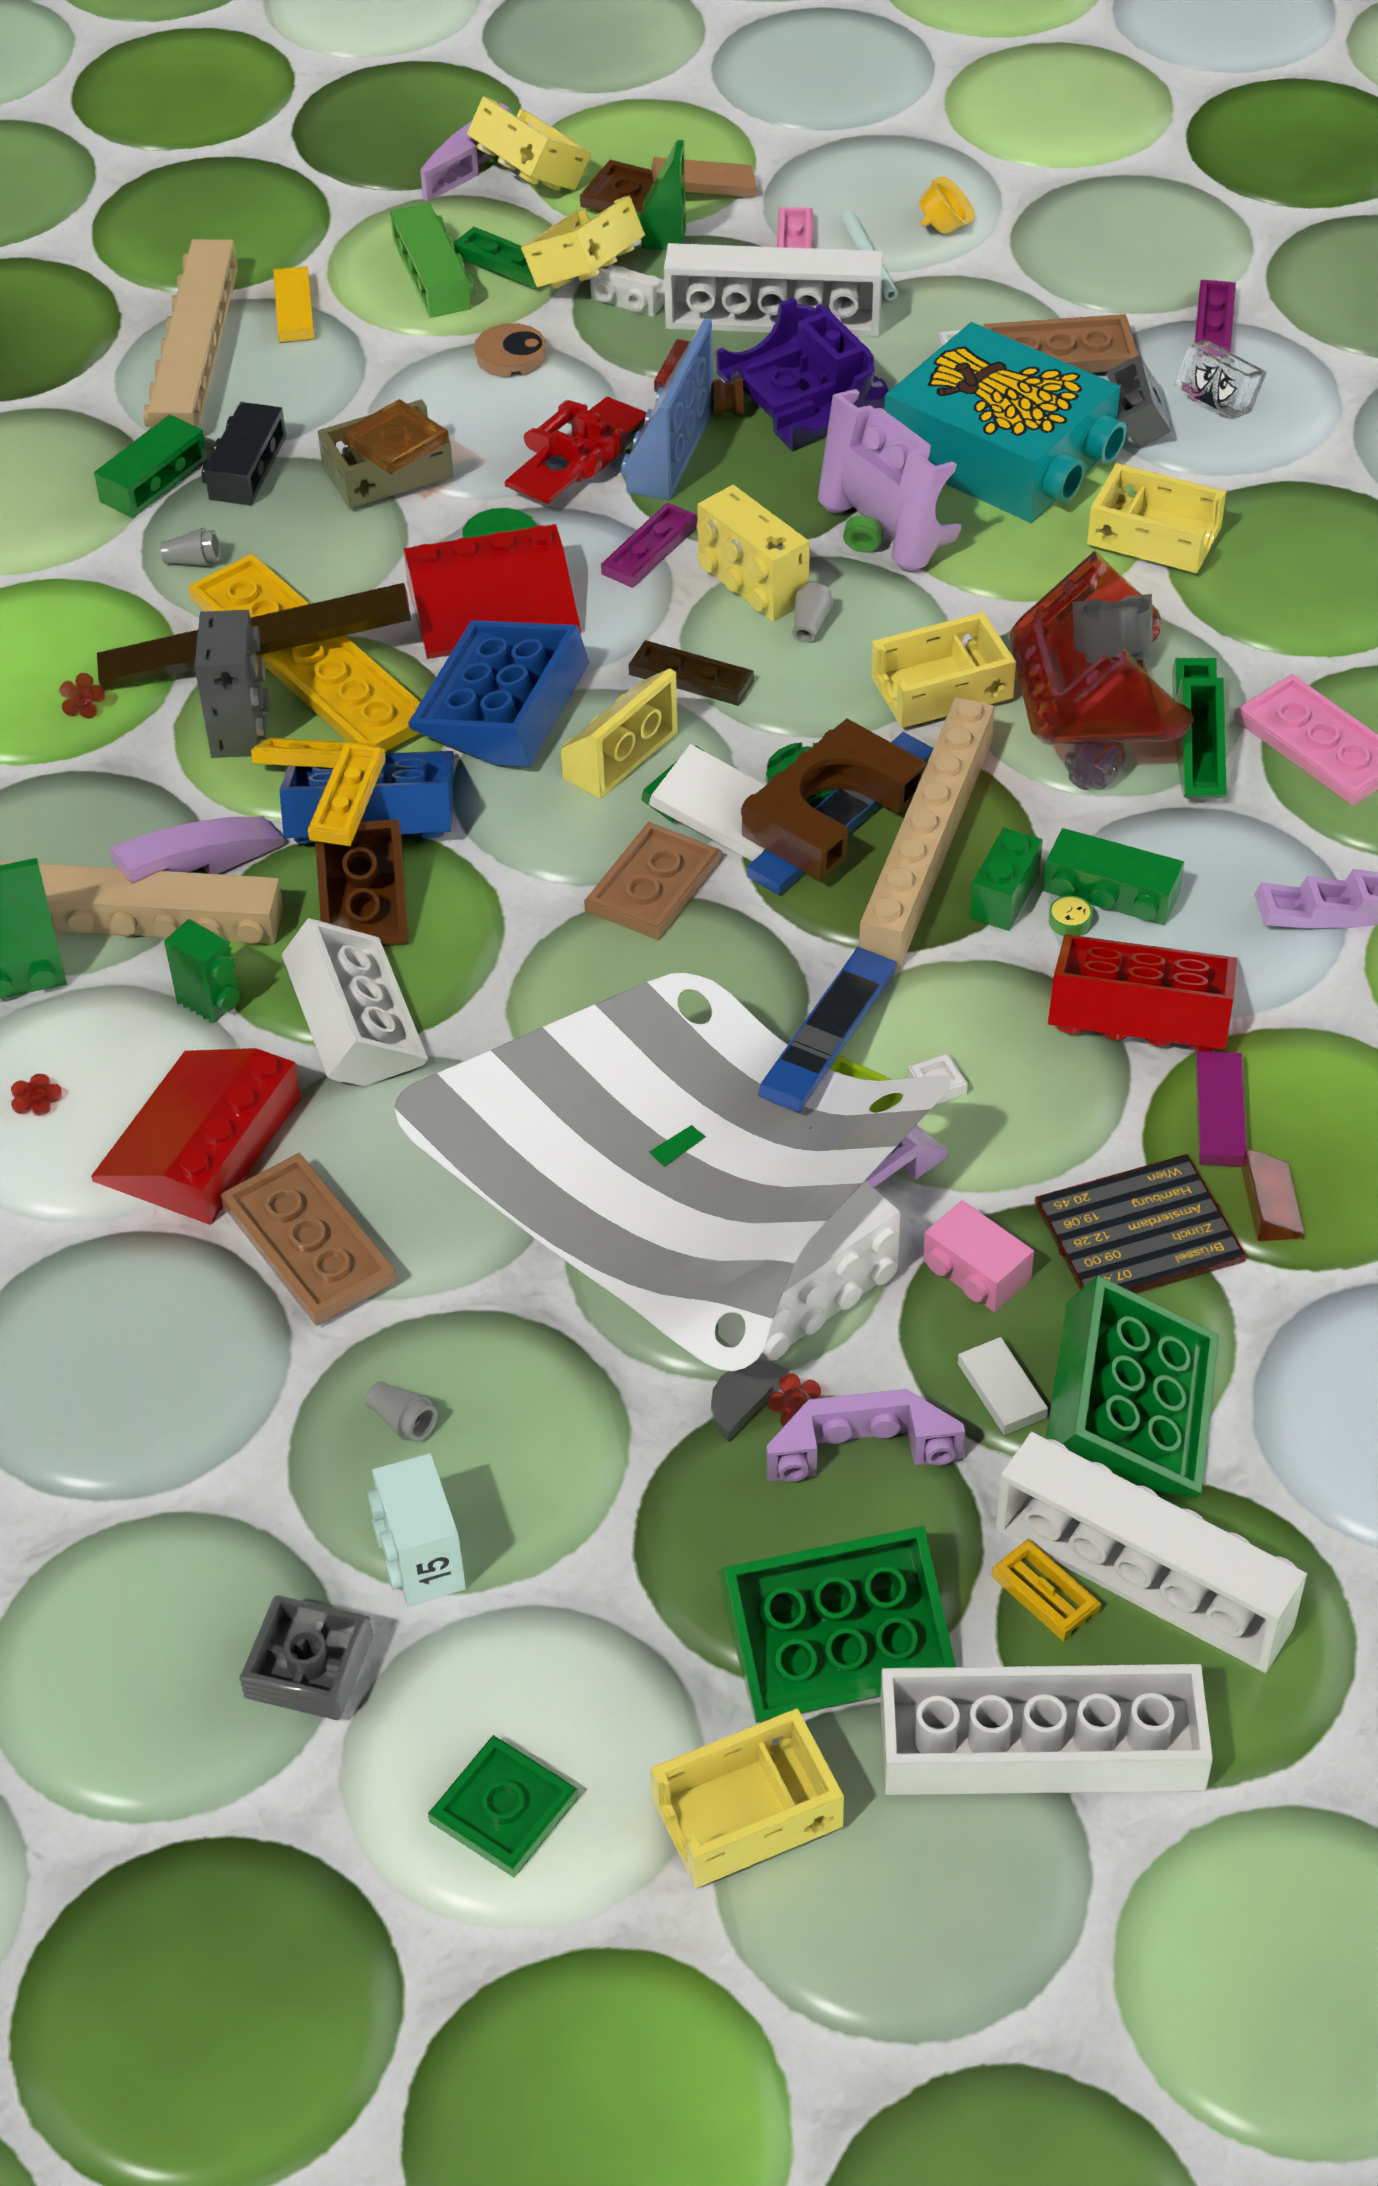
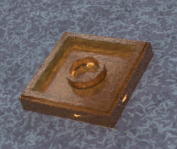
(395, 436)

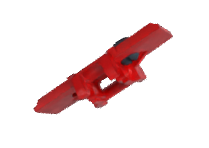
(563, 458)

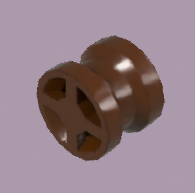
(728, 397)

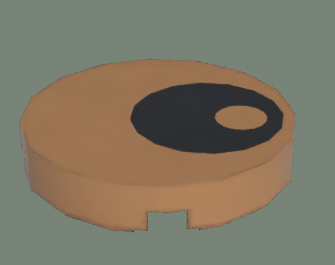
(510, 349)

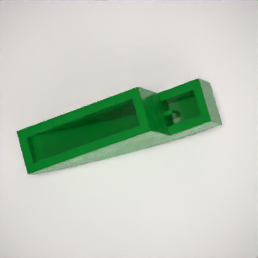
(1202, 748)

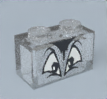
(1219, 380)

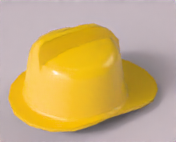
(945, 206)

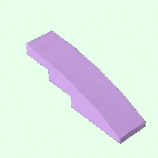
(452, 164)
(205, 844)
(1321, 902)

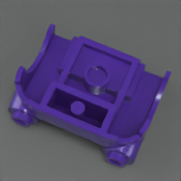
(801, 368)

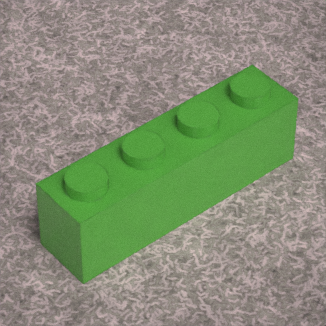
(431, 260)

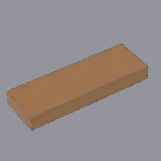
(714, 177)

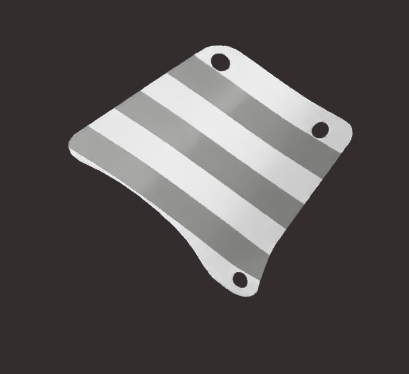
(564, 1135)

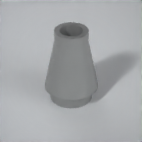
(193, 548)
(811, 609)
(405, 1412)

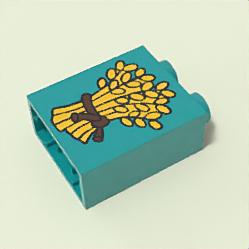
(1009, 420)

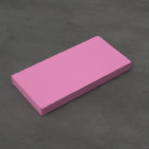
(1315, 737)

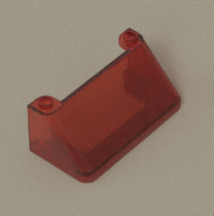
(1084, 700)

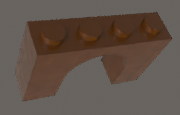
(843, 759)

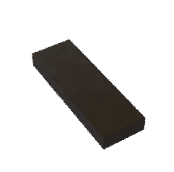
(693, 672)

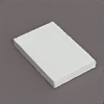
(708, 799)

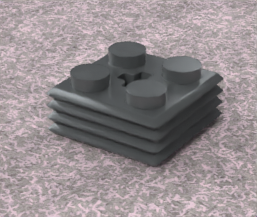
(278, 1661)

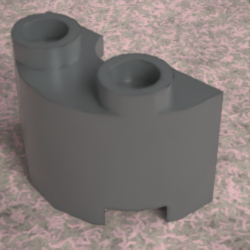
(1113, 626)

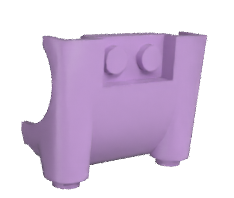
(885, 475)

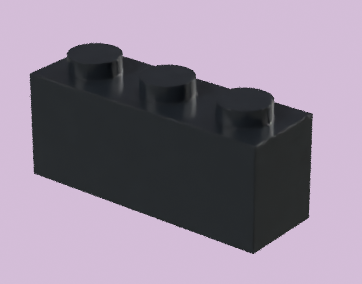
(244, 453)

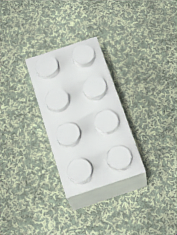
(832, 1272)

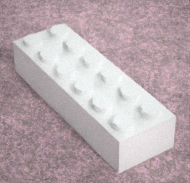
(745, 284)
(1150, 1551)
(1044, 1729)

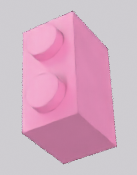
(978, 1256)

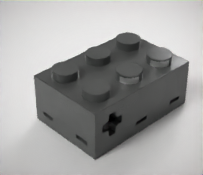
(230, 682)

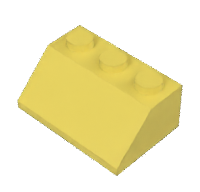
(622, 735)

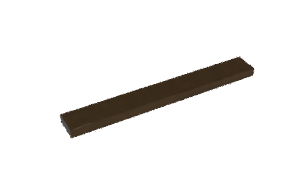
(277, 632)

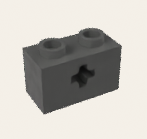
(1139, 401)

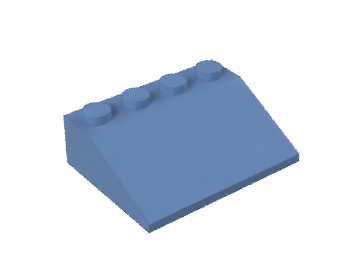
(674, 423)

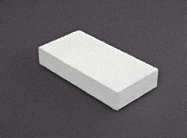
(1002, 1386)

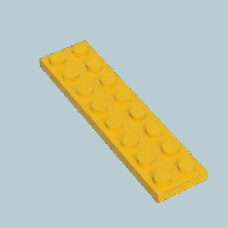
(326, 675)

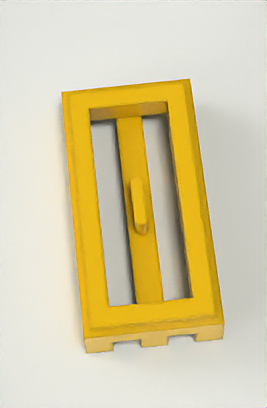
(1031, 1599)

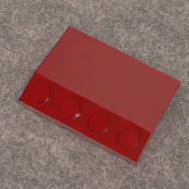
(488, 578)
(1143, 992)
(202, 1129)

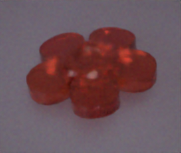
(81, 696)
(35, 1095)
(794, 1396)

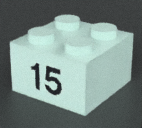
(416, 1530)

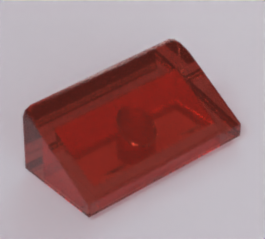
(1271, 1197)

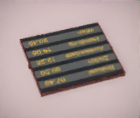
(1141, 1227)

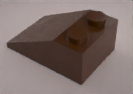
(365, 882)

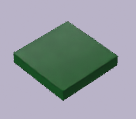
(503, 1805)

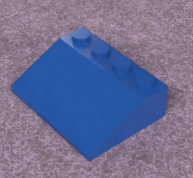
(503, 689)
(409, 788)

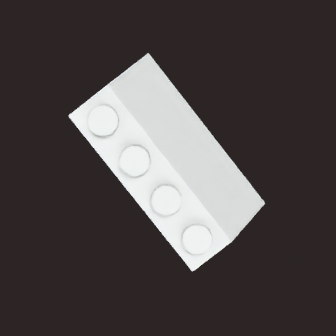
(352, 1004)

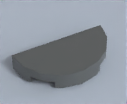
(742, 1394)

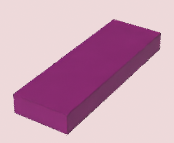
(1215, 313)
(649, 545)
(1220, 1108)

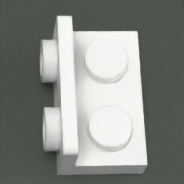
(628, 290)

